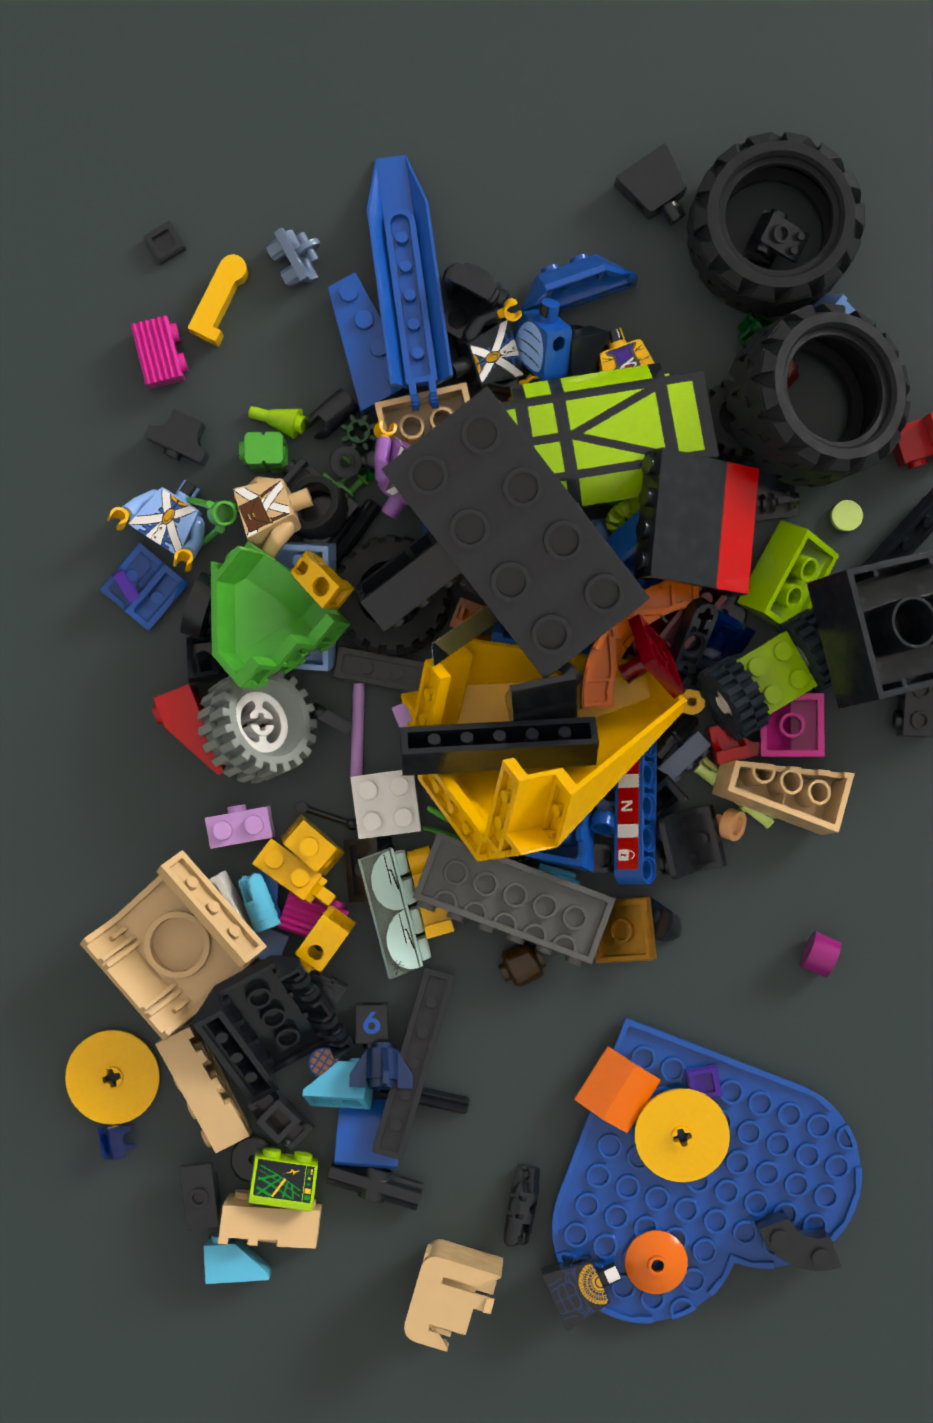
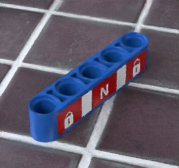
(636, 822)

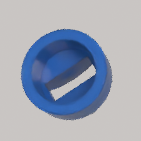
(603, 822)

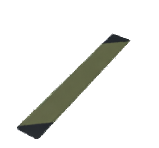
(462, 634)

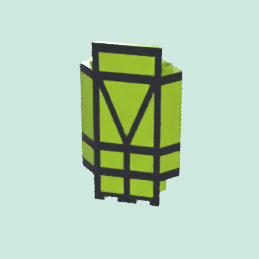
(603, 423)

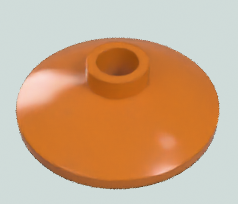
(656, 1246)

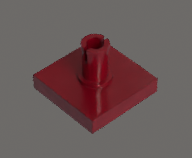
(653, 657)

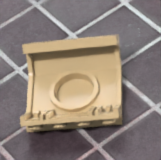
(173, 945)

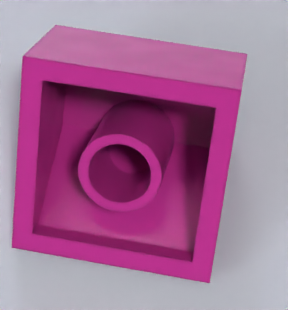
(796, 729)

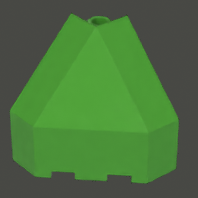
(265, 618)

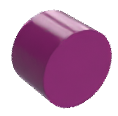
(820, 954)

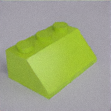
(782, 573)

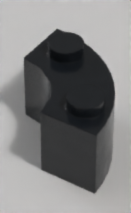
(796, 1245)

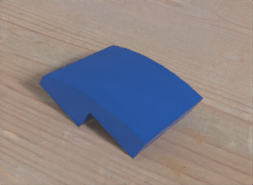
(154, 582)
(357, 1136)

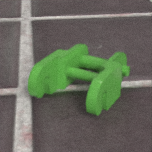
(349, 492)

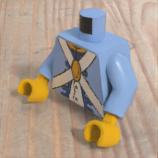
(166, 520)

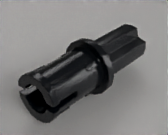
(674, 736)

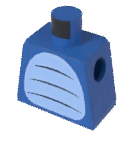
(544, 341)

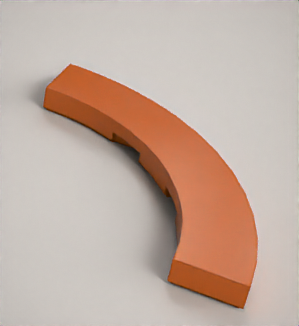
(607, 651)

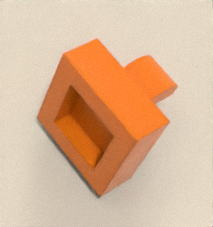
(464, 610)

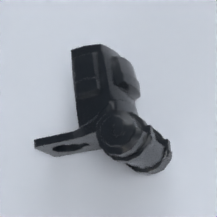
(471, 291)

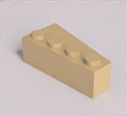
(789, 793)
(204, 1088)

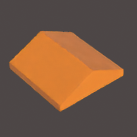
(617, 1089)

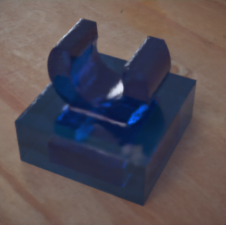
(112, 1141)

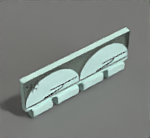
(392, 918)

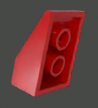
(179, 715)

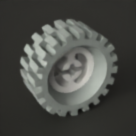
(256, 751)

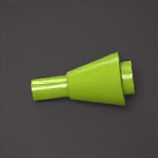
(284, 420)

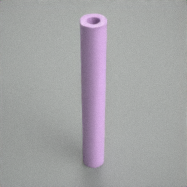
(357, 729)

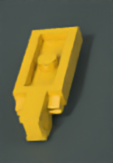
(293, 874)

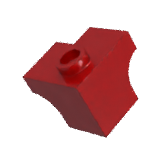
(726, 749)

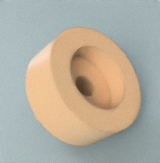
(731, 824)

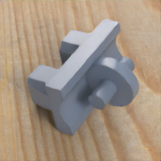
(300, 254)

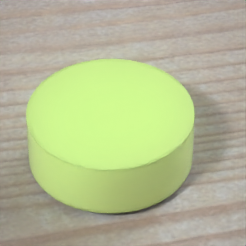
(846, 515)

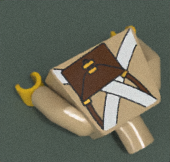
(270, 512)

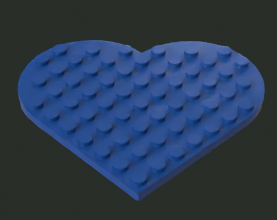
(782, 1154)

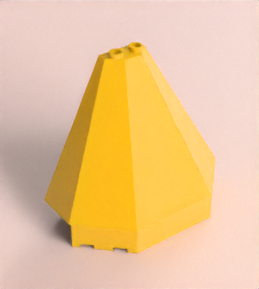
(539, 807)

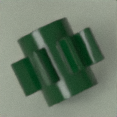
(751, 326)
(363, 426)

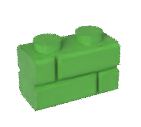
(264, 452)

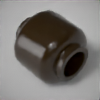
(522, 964)

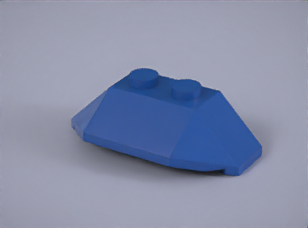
(578, 282)

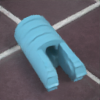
(258, 902)

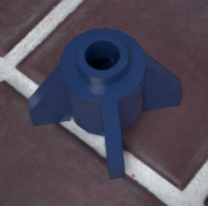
(381, 1068)

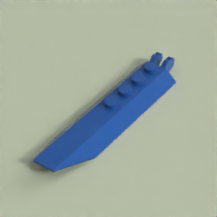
(407, 280)

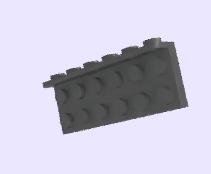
(514, 900)

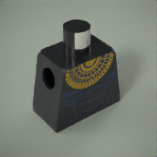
(579, 1288)

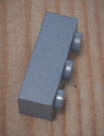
(684, 757)

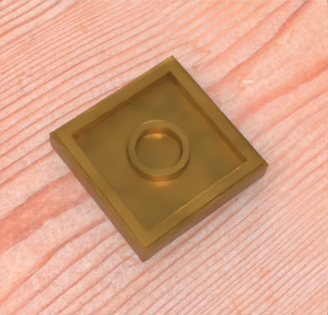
(628, 932)

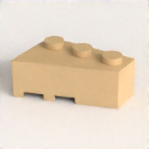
(268, 1223)

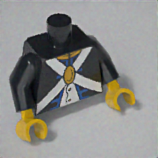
(489, 351)

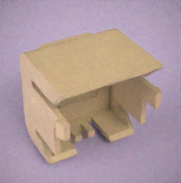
(447, 1291)

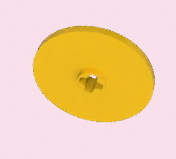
(100, 1098)
(695, 1115)

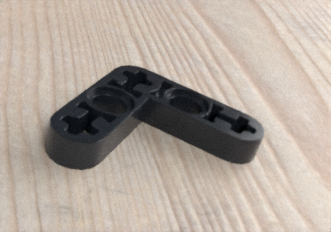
(691, 658)

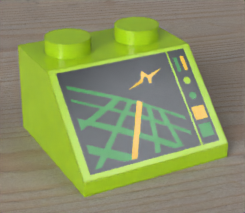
(283, 1179)

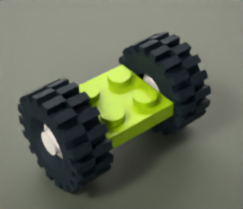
(766, 678)

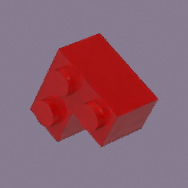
(915, 443)

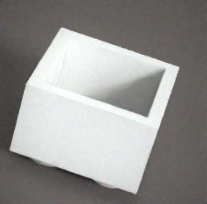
(385, 804)

